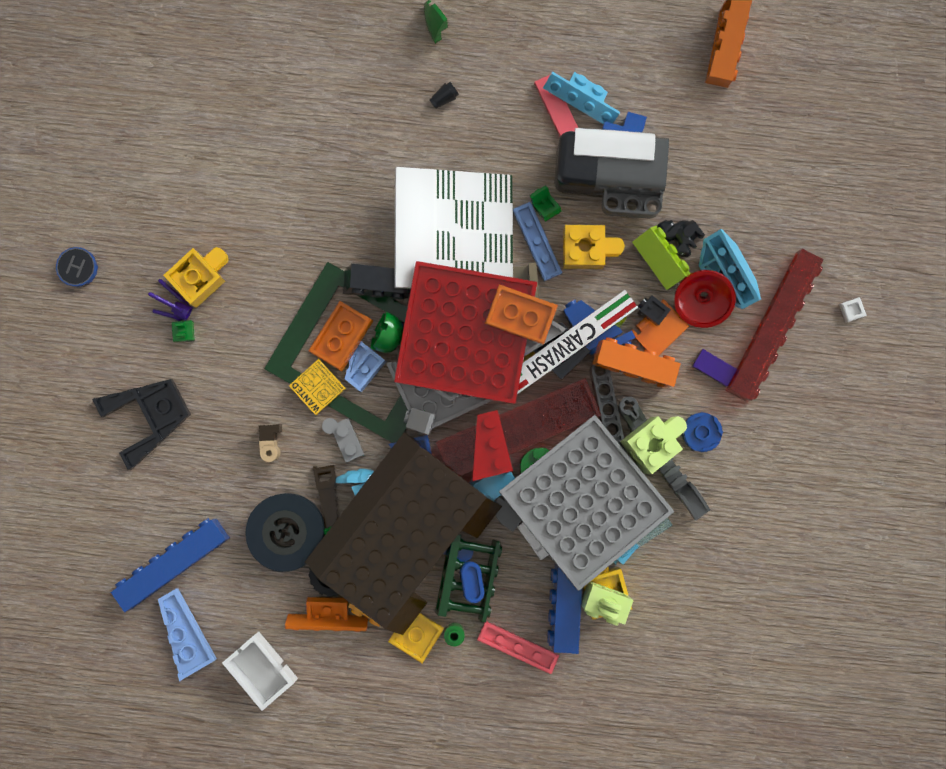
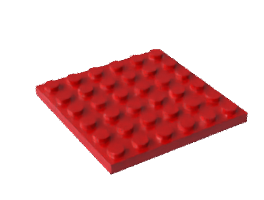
(447, 336)

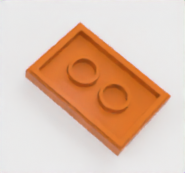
(521, 314)
(340, 336)

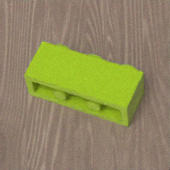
(661, 257)

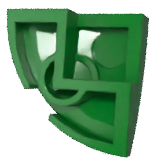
(434, 20)

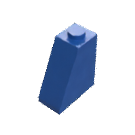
(578, 311)

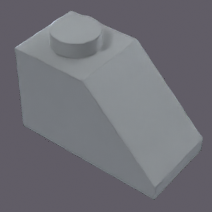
(419, 420)

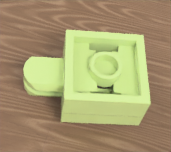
(654, 442)
(607, 603)

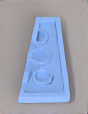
(185, 636)

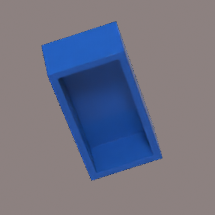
(564, 615)

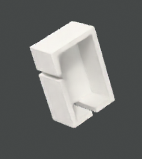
(260, 671)

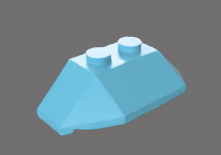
(724, 256)

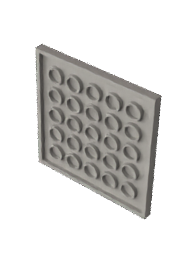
(586, 502)

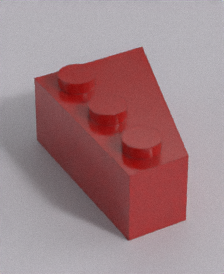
(491, 451)

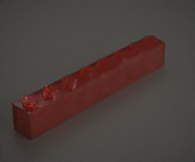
(774, 325)

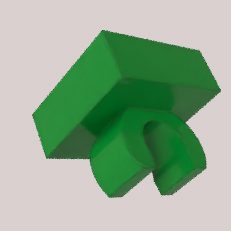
(183, 331)

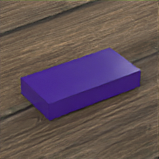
(714, 367)

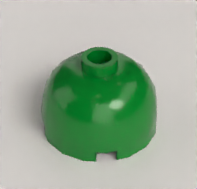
(388, 333)

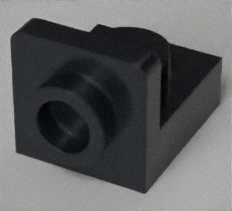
(653, 310)

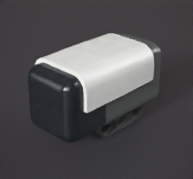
(614, 165)

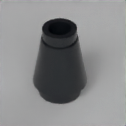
(444, 95)

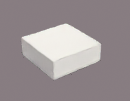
(852, 310)

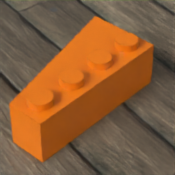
(728, 42)
(636, 363)

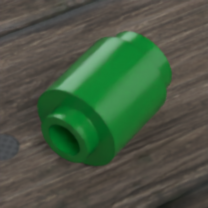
(454, 628)

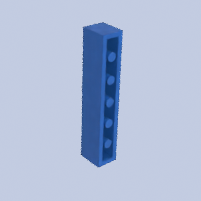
(169, 565)

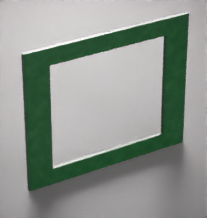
(300, 330)

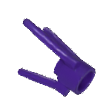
(180, 309)

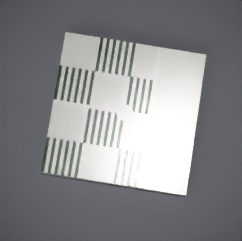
(452, 221)

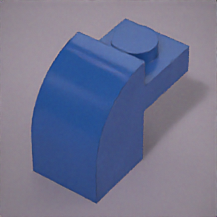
(632, 123)

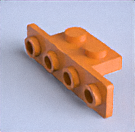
(326, 615)

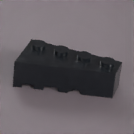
(372, 281)

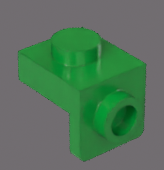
(545, 203)

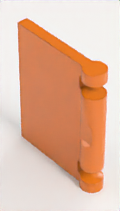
(660, 337)

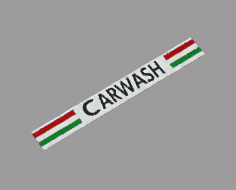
(576, 338)

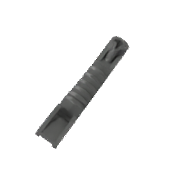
(682, 489)

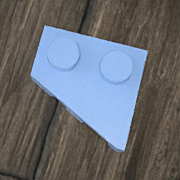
(363, 366)

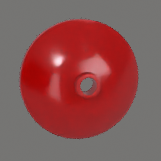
(707, 310)

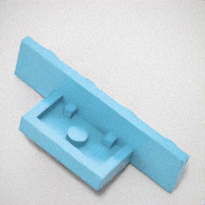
(582, 95)

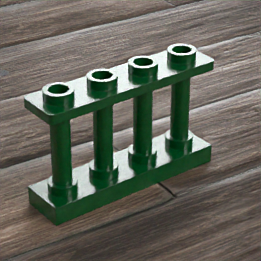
(448, 584)

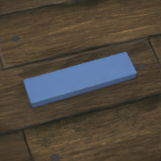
(537, 241)

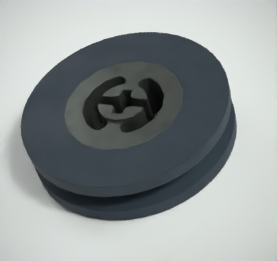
(264, 521)

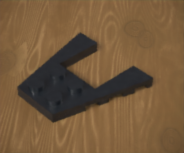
(161, 407)

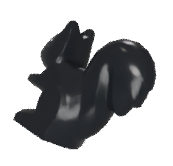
(684, 233)

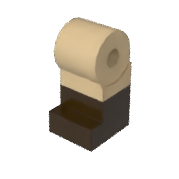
(268, 442)

